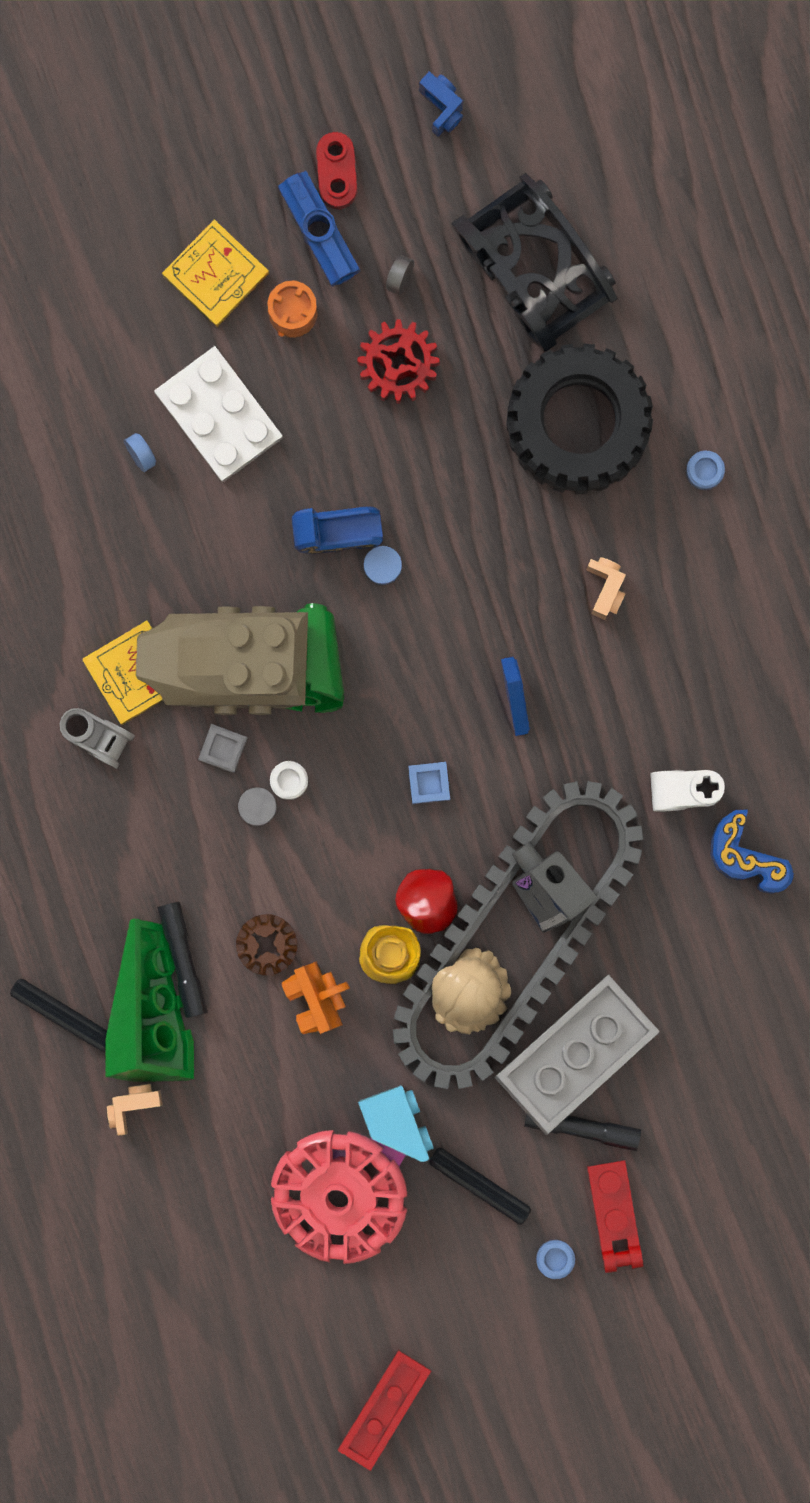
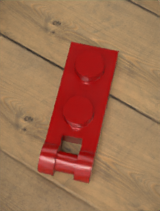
(614, 1214)

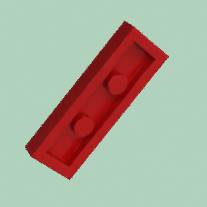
(384, 1410)

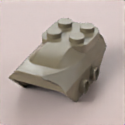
(227, 660)

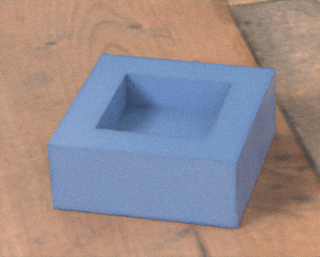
(429, 783)

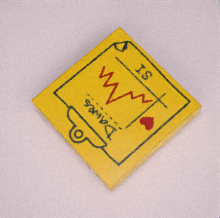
(215, 273)
(115, 674)

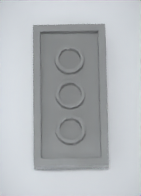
(577, 1054)

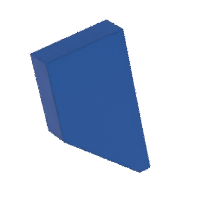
(515, 695)

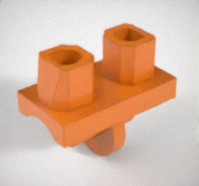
(321, 996)

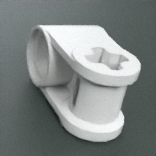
(678, 791)

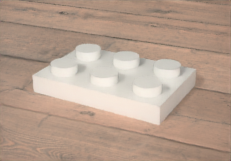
(218, 414)

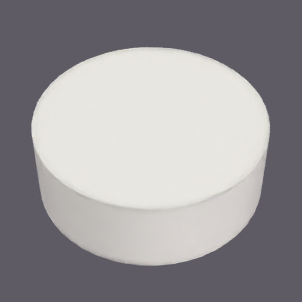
(288, 780)

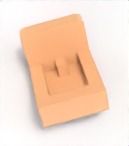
(610, 596)
(138, 1098)

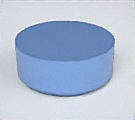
(140, 452)
(705, 470)
(382, 565)
(555, 1259)

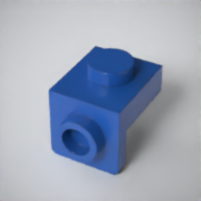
(441, 94)

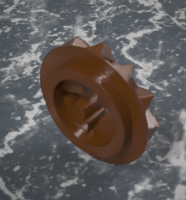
(267, 963)

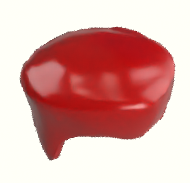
(427, 900)

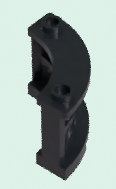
(535, 312)

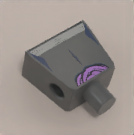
(550, 887)

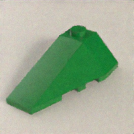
(145, 1024)

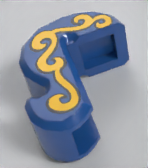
(336, 529)
(742, 863)

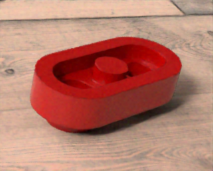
(336, 169)

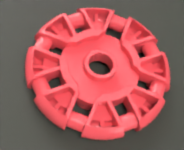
(346, 1176)

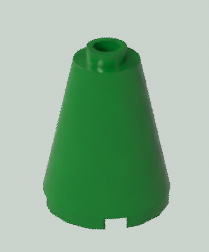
(323, 665)

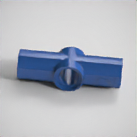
(308, 208)

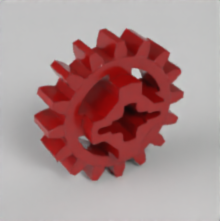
(382, 354)

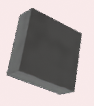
(222, 748)

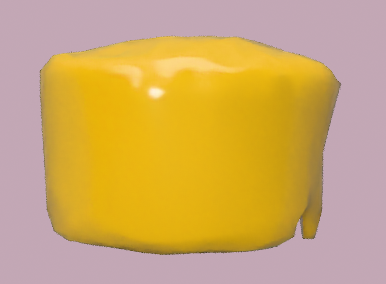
(390, 954)

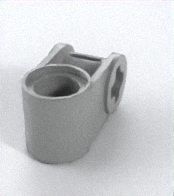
(97, 737)

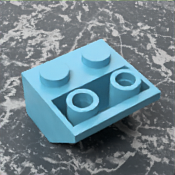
(392, 1122)

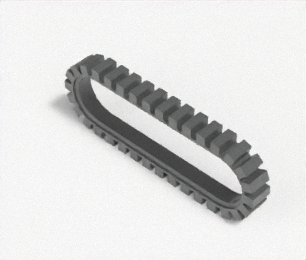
(560, 950)

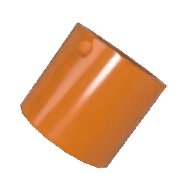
(292, 309)

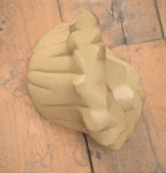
(470, 992)

